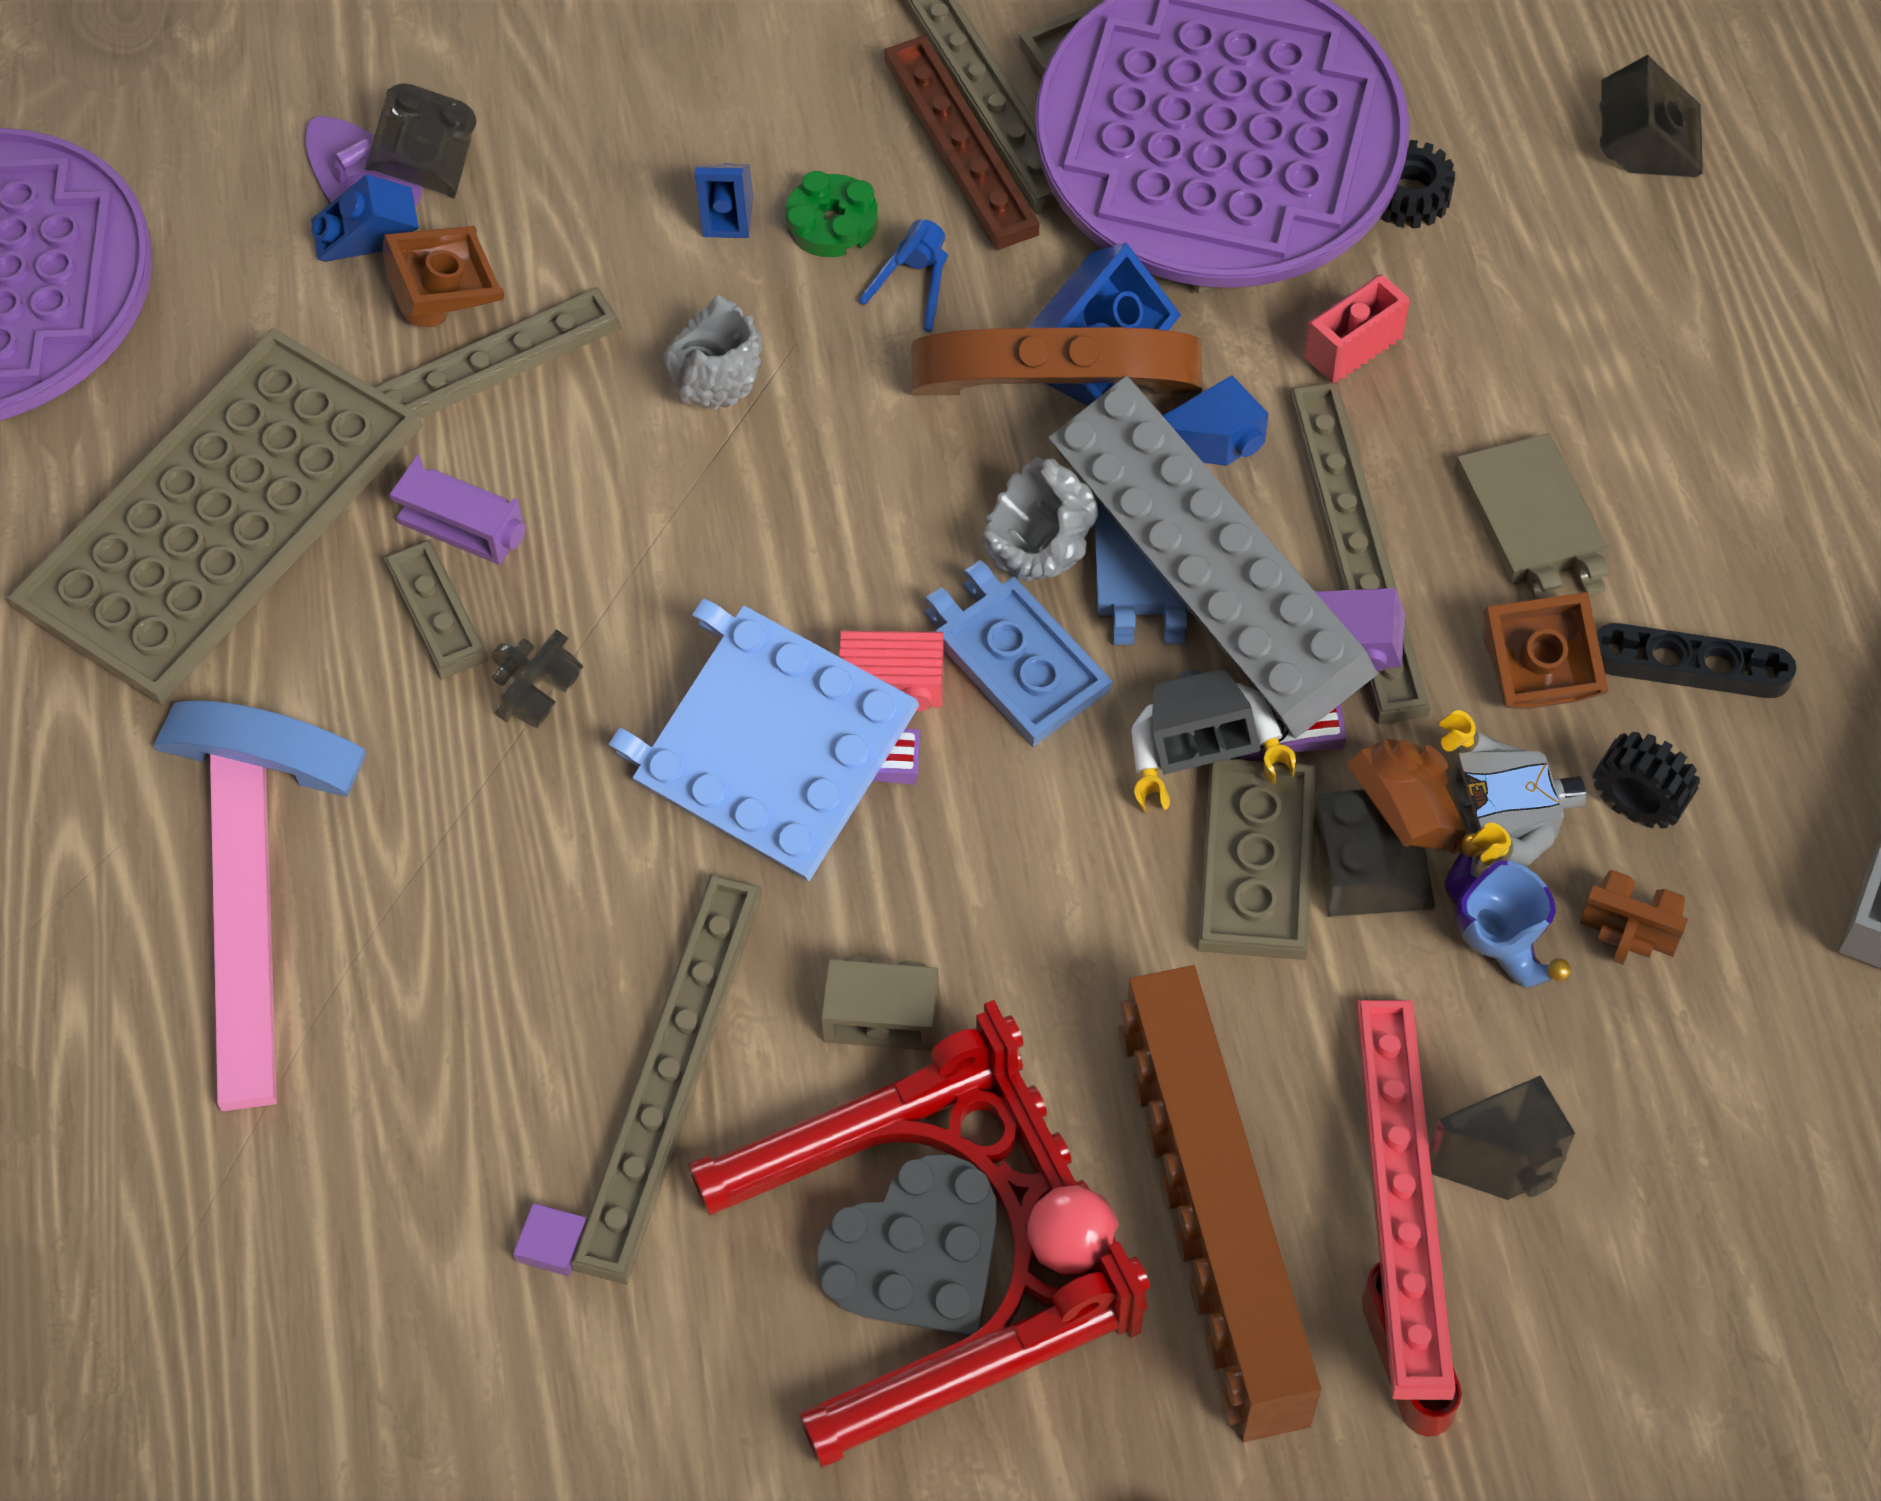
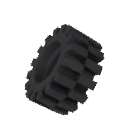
(1425, 202)
(1646, 780)

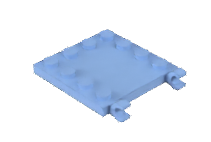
(772, 740)

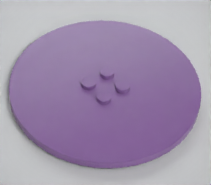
(1222, 134)
(69, 266)

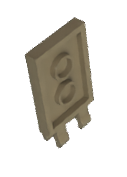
(1535, 515)

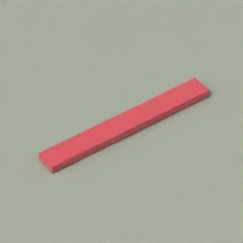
(1404, 1203)

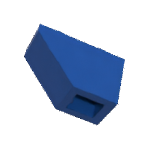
(361, 218)

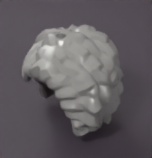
(715, 356)
(1040, 522)

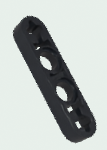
(1692, 652)

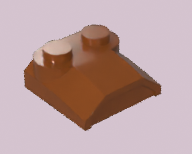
(438, 273)
(1545, 651)
(1411, 793)

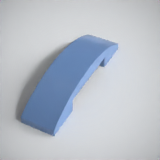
(262, 739)

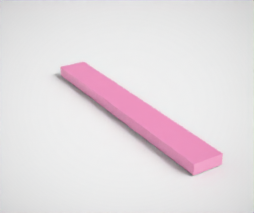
(242, 936)

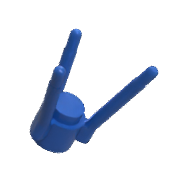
(918, 249)

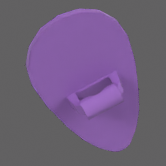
(340, 155)

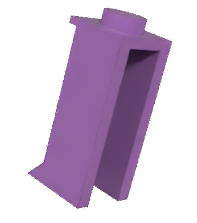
(458, 513)

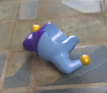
(1504, 914)

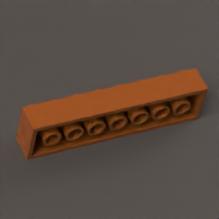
(1219, 1206)

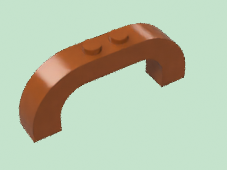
(976, 357)

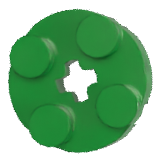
(827, 193)

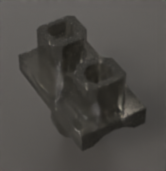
(523, 696)

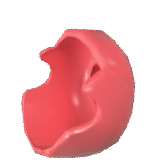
(1071, 1229)

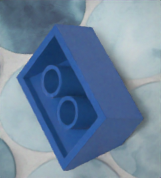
(1107, 291)

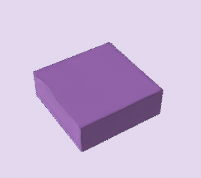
(549, 1239)

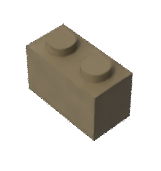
(880, 1004)

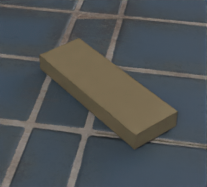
(436, 609)

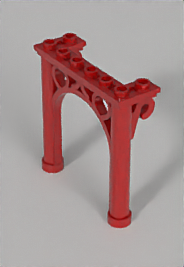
(961, 1073)

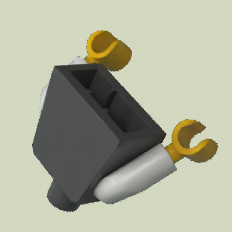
(1200, 723)

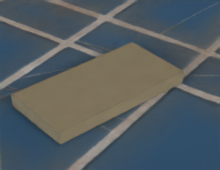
(1257, 860)

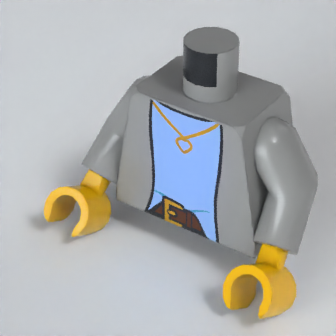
(1507, 794)

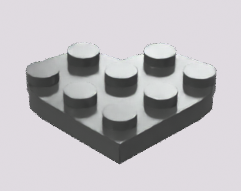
(919, 1252)

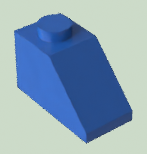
(724, 199)
(1221, 423)

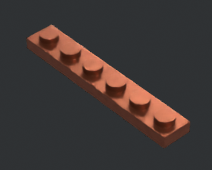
(962, 143)

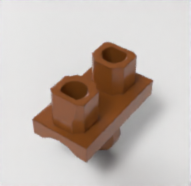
(1632, 923)

